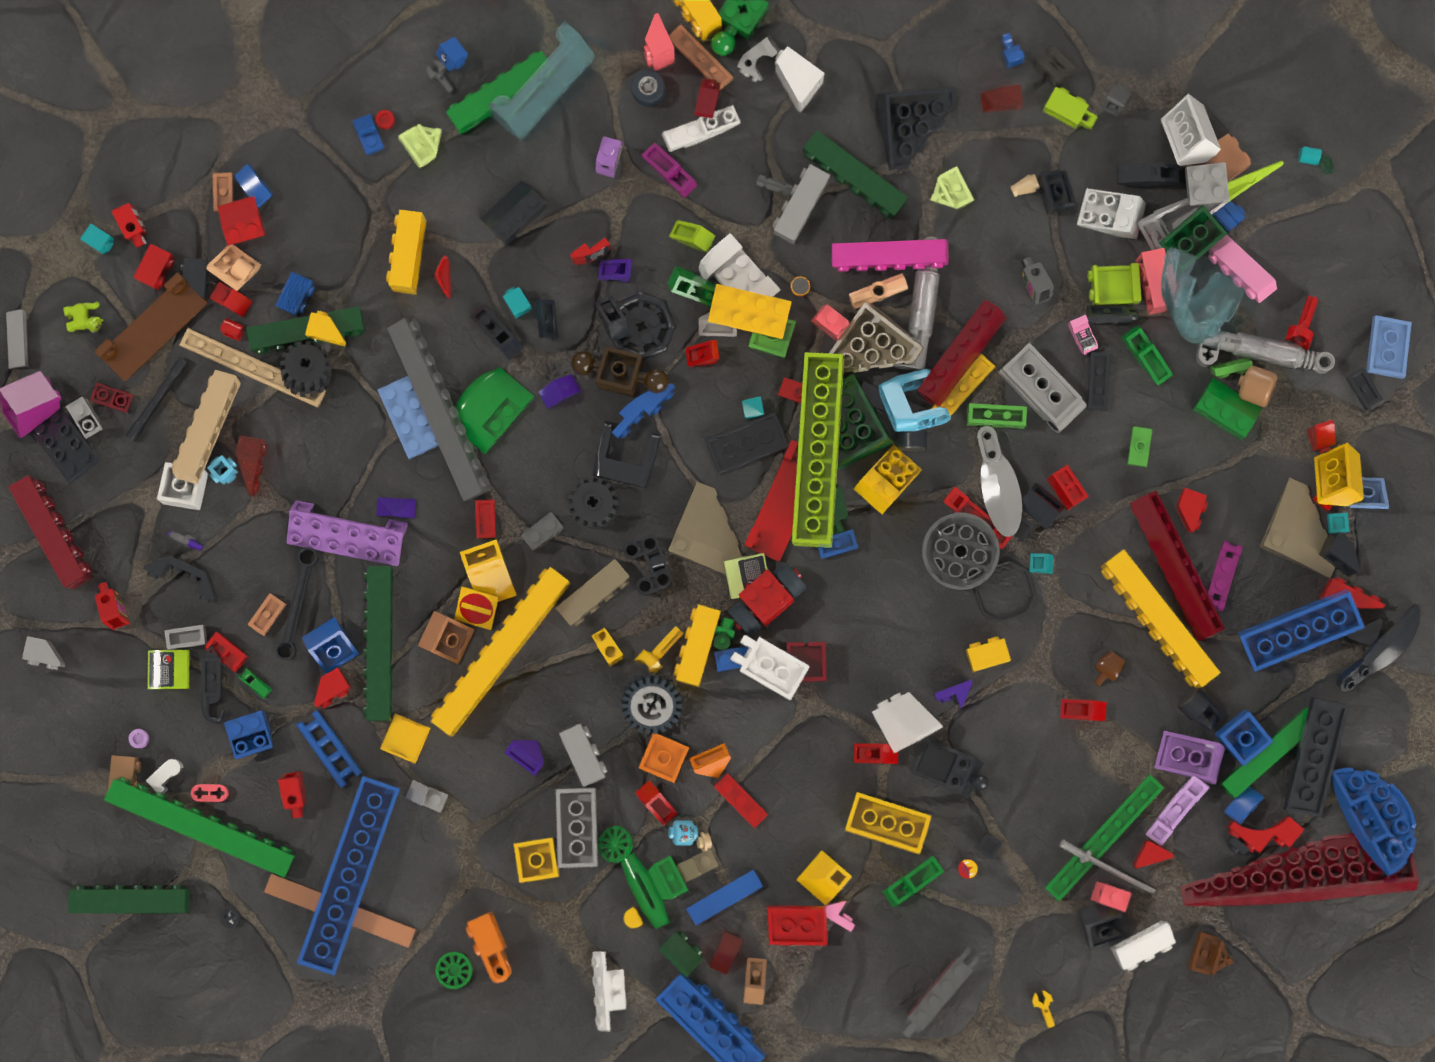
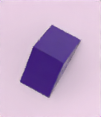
(559, 390)

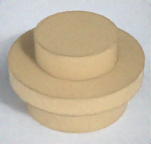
(704, 841)

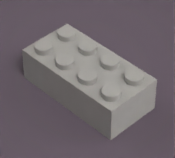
(577, 827)

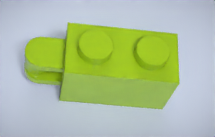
(1069, 109)

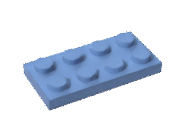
(408, 417)

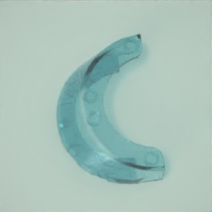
(1203, 313)

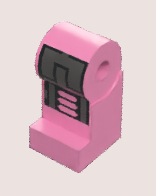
(1083, 335)

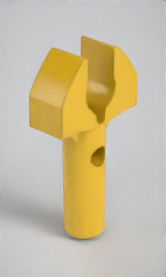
(1044, 1007)

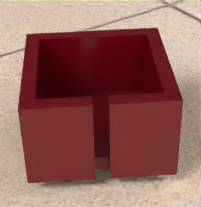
(813, 656)

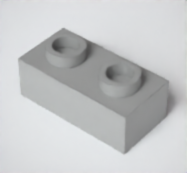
(186, 637)

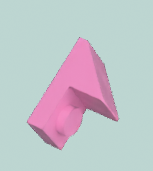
(832, 912)

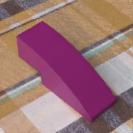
(669, 170)

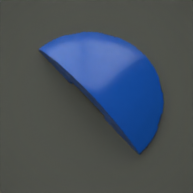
(1376, 816)

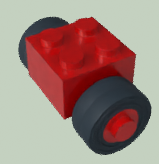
(766, 598)

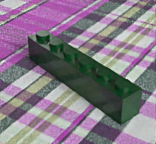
(855, 175)
(288, 332)
(128, 900)

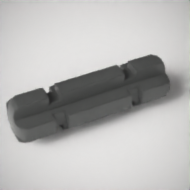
(774, 185)

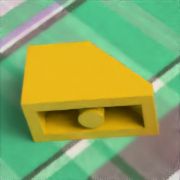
(324, 329)

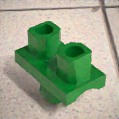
(724, 634)

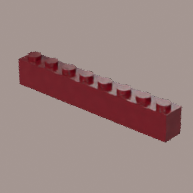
(1177, 566)

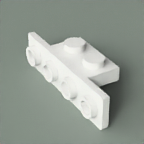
(608, 990)

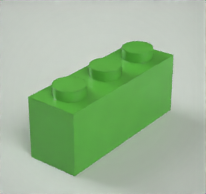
(996, 416)

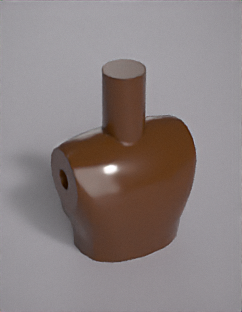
(1109, 667)

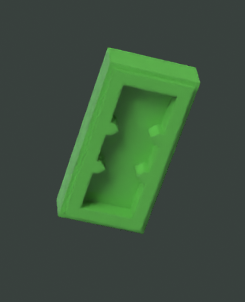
(1139, 446)

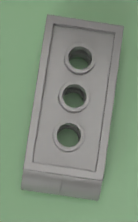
(1068, 401)

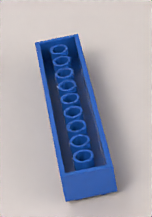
(348, 875)

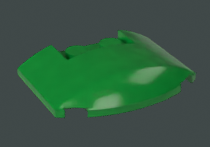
(491, 407)

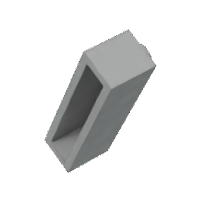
(801, 204)

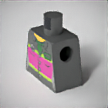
(1037, 281)

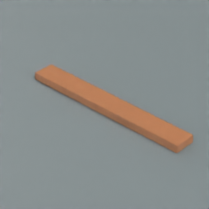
(363, 919)

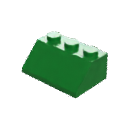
(1227, 409)

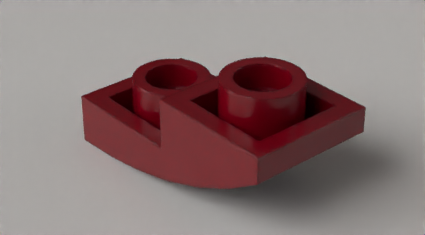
(111, 397)

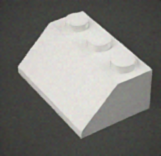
(1143, 945)

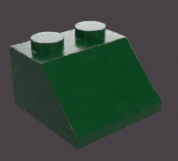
(681, 953)

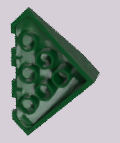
(860, 425)

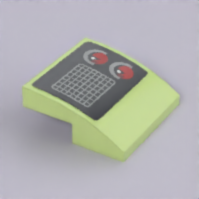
(743, 571)

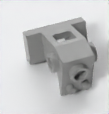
(765, 47)

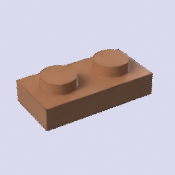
(222, 189)
(267, 614)

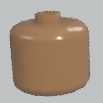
(1257, 386)

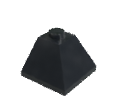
(1102, 925)

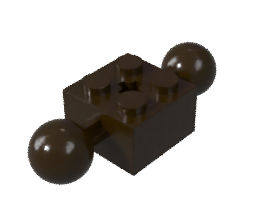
(614, 361)

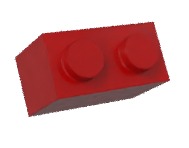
(154, 267)

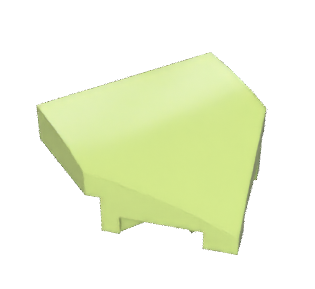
(421, 143)
(952, 190)

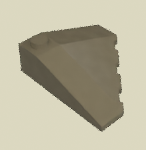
(875, 342)
(1297, 531)
(704, 532)

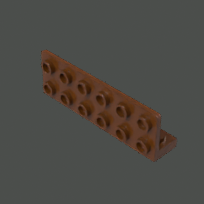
(152, 328)

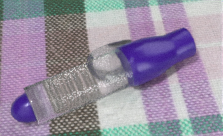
(187, 540)

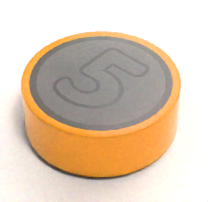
(800, 286)

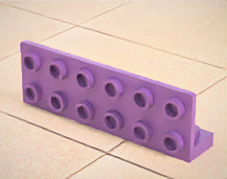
(344, 535)

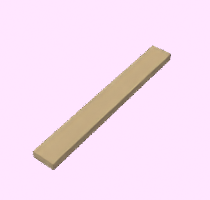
(242, 363)

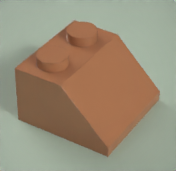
(446, 637)

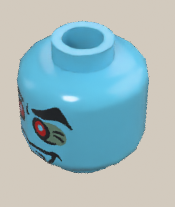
(683, 832)

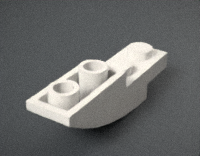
(701, 129)

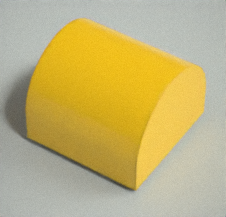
(632, 918)

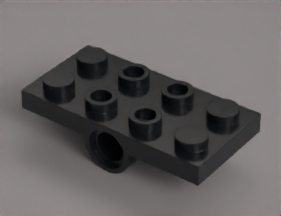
(65, 446)

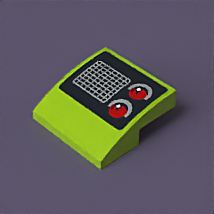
(168, 669)

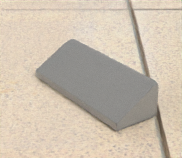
(17, 339)

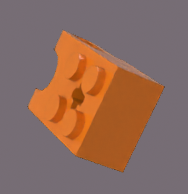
(490, 945)

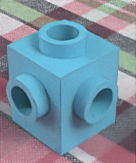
(218, 465)

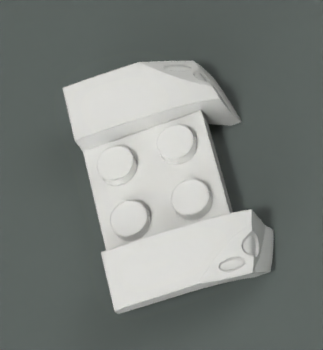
(735, 269)

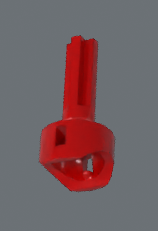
(1300, 333)

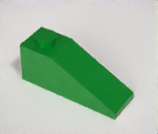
(691, 286)

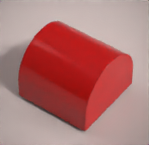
(232, 329)

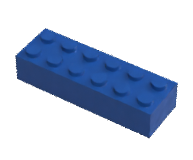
(1301, 629)

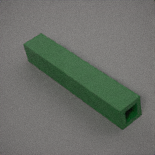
(1282, 742)

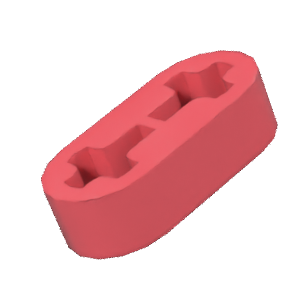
(209, 787)

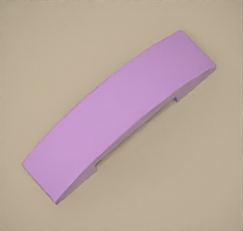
(1176, 809)

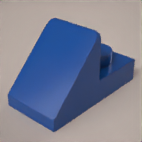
(368, 134)

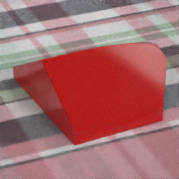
(442, 276)

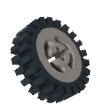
(642, 691)

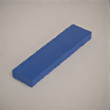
(724, 897)

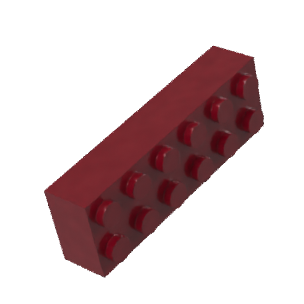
(50, 532)

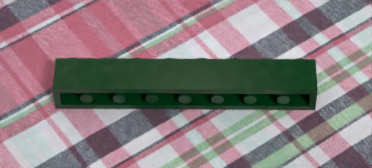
(379, 643)

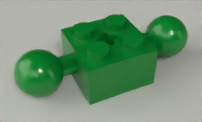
(742, 24)

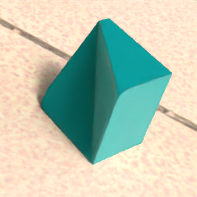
(753, 408)

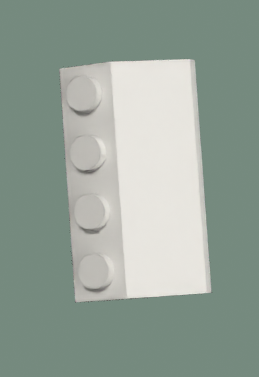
(1190, 132)

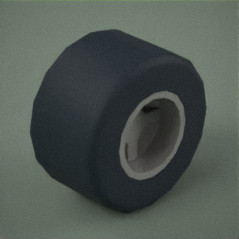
(648, 81)

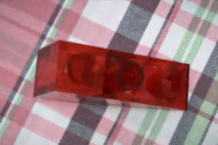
(249, 457)

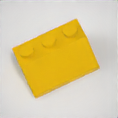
(1339, 476)

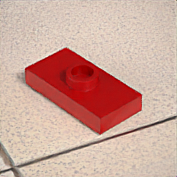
(791, 390)
(485, 519)

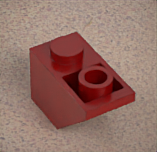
(1190, 507)
(331, 686)

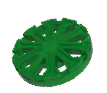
(615, 844)
(453, 970)

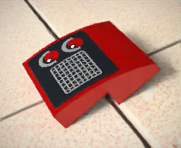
(585, 255)

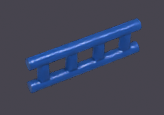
(317, 747)

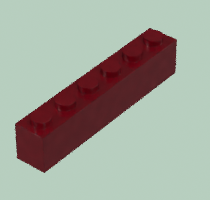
(961, 353)

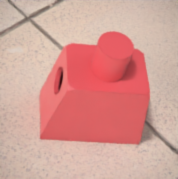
(830, 322)
(1111, 896)

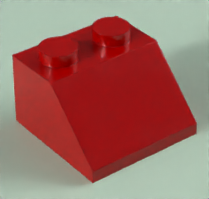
(241, 220)

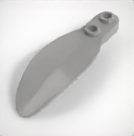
(999, 485)

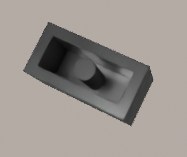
(542, 532)

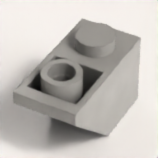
(85, 417)
(42, 651)

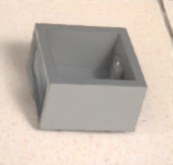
(1207, 184)

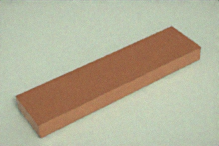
(699, 56)

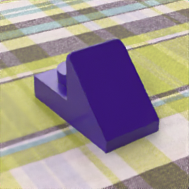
(615, 270)
(959, 691)

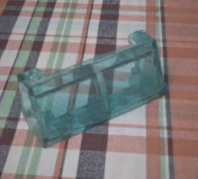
(545, 85)

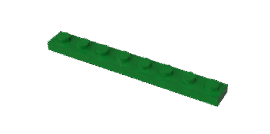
(1105, 836)

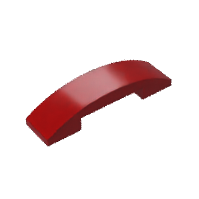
(960, 503)

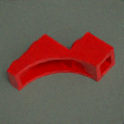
(1284, 834)

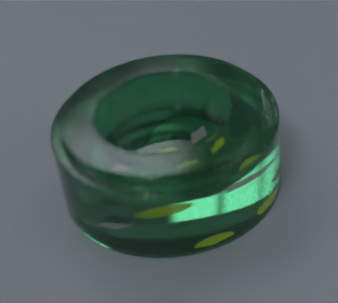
(1326, 164)

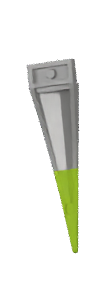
(1166, 219)

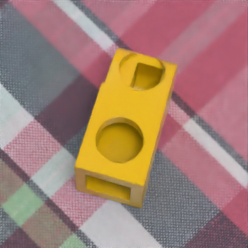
(608, 647)

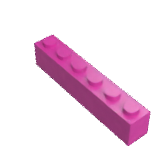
(890, 254)

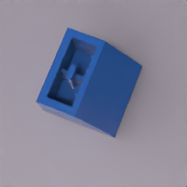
(249, 734)

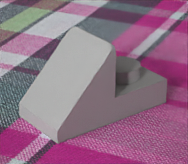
(426, 796)

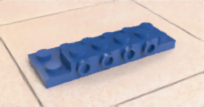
(709, 1022)

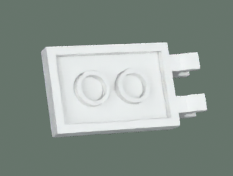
(771, 666)

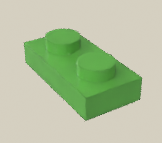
(1223, 369)

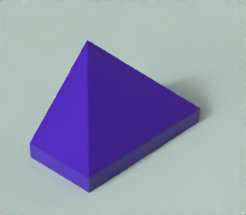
(396, 507)
(527, 754)

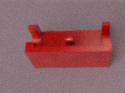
(1067, 487)
(230, 653)

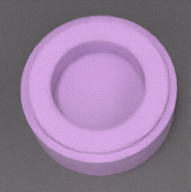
(138, 738)

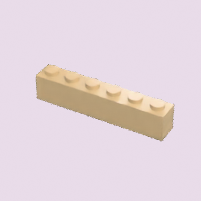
(205, 427)

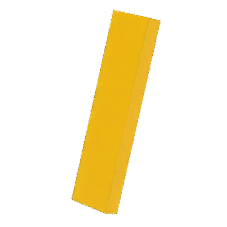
(969, 382)

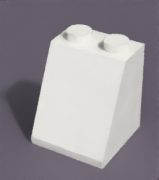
(798, 77)
(904, 721)

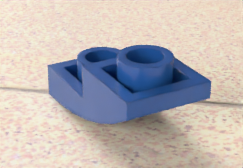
(253, 184)
(1244, 804)

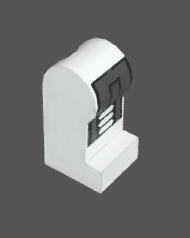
(164, 775)

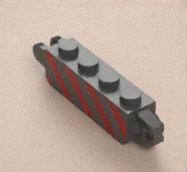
(939, 993)

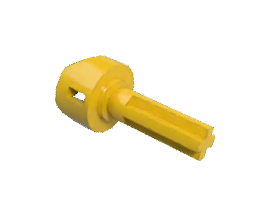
(660, 650)

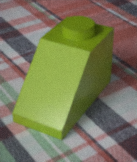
(692, 235)

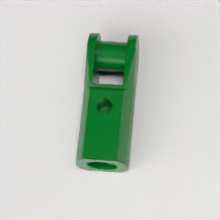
(256, 685)

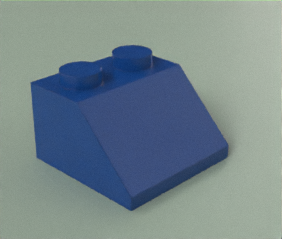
(330, 645)
(1243, 737)

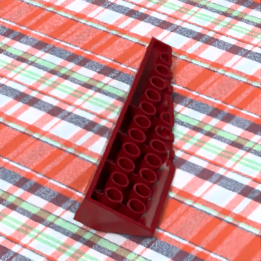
(1312, 872)

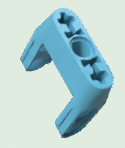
(898, 408)

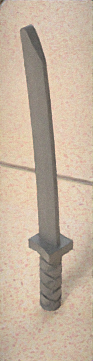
(1086, 857)

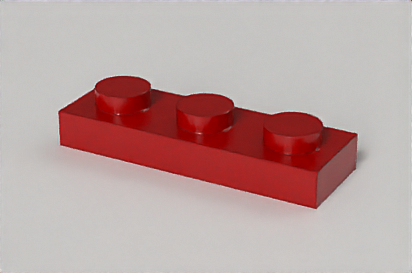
(740, 800)

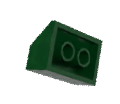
(1195, 234)

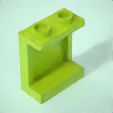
(1115, 285)

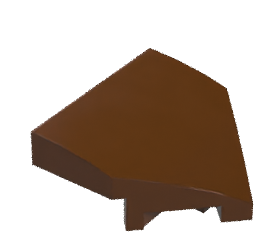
(1208, 954)

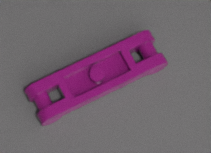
(1223, 574)

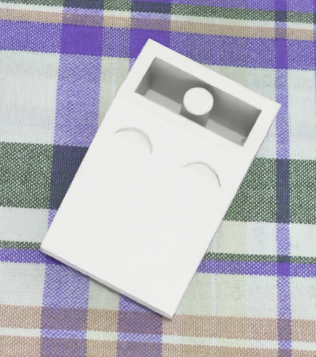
(1112, 213)

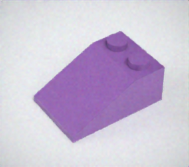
(1190, 757)

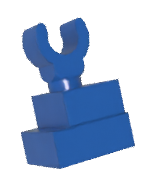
(1012, 55)

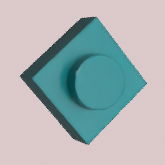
(1338, 523)

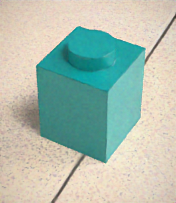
(97, 239)
(517, 302)

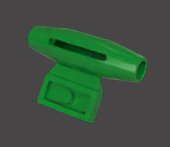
(653, 886)

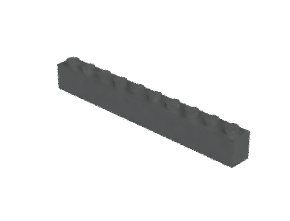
(439, 408)

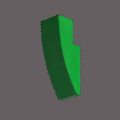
(1146, 355)
(913, 881)

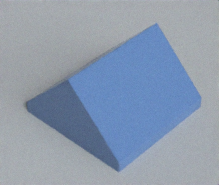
(1374, 494)

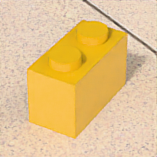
(988, 654)

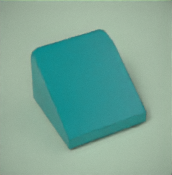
(1041, 563)

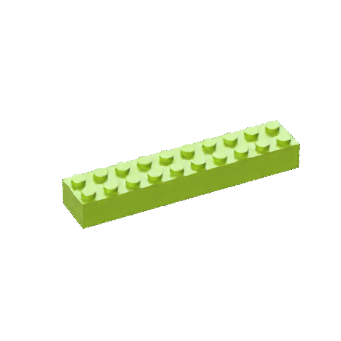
(818, 450)

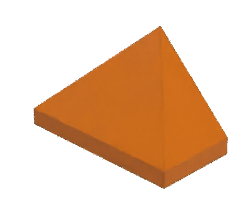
(711, 761)

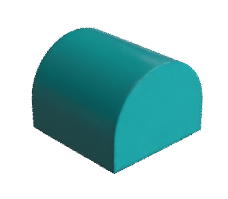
(1309, 155)

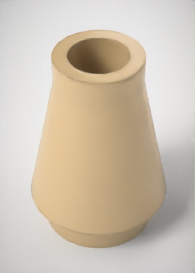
(1027, 185)

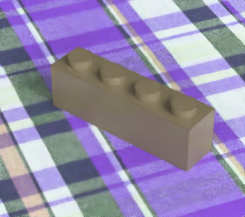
(593, 592)

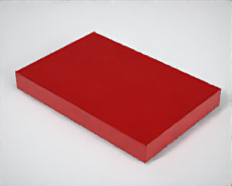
(797, 925)

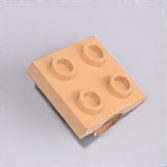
(233, 267)

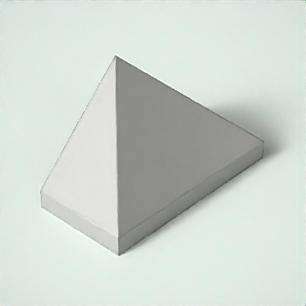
(712, 329)

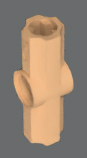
(889, 286)

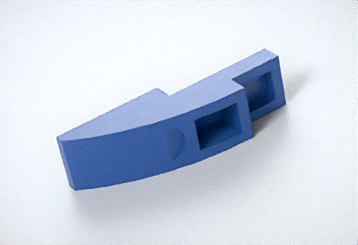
(647, 403)

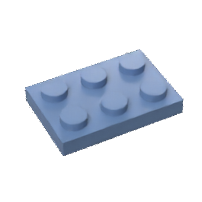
(1388, 347)

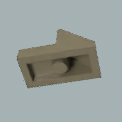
(697, 865)

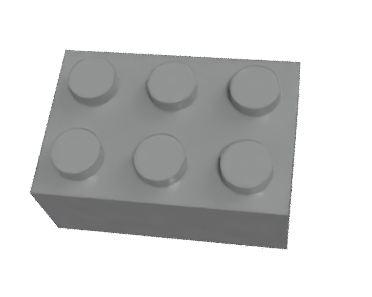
(583, 754)

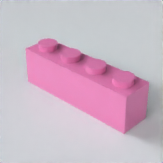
(1243, 269)

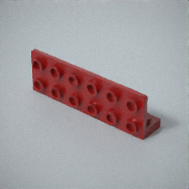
(776, 516)

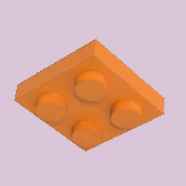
(663, 757)

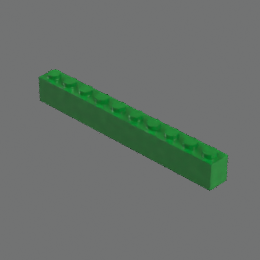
(199, 827)

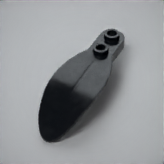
(1383, 651)

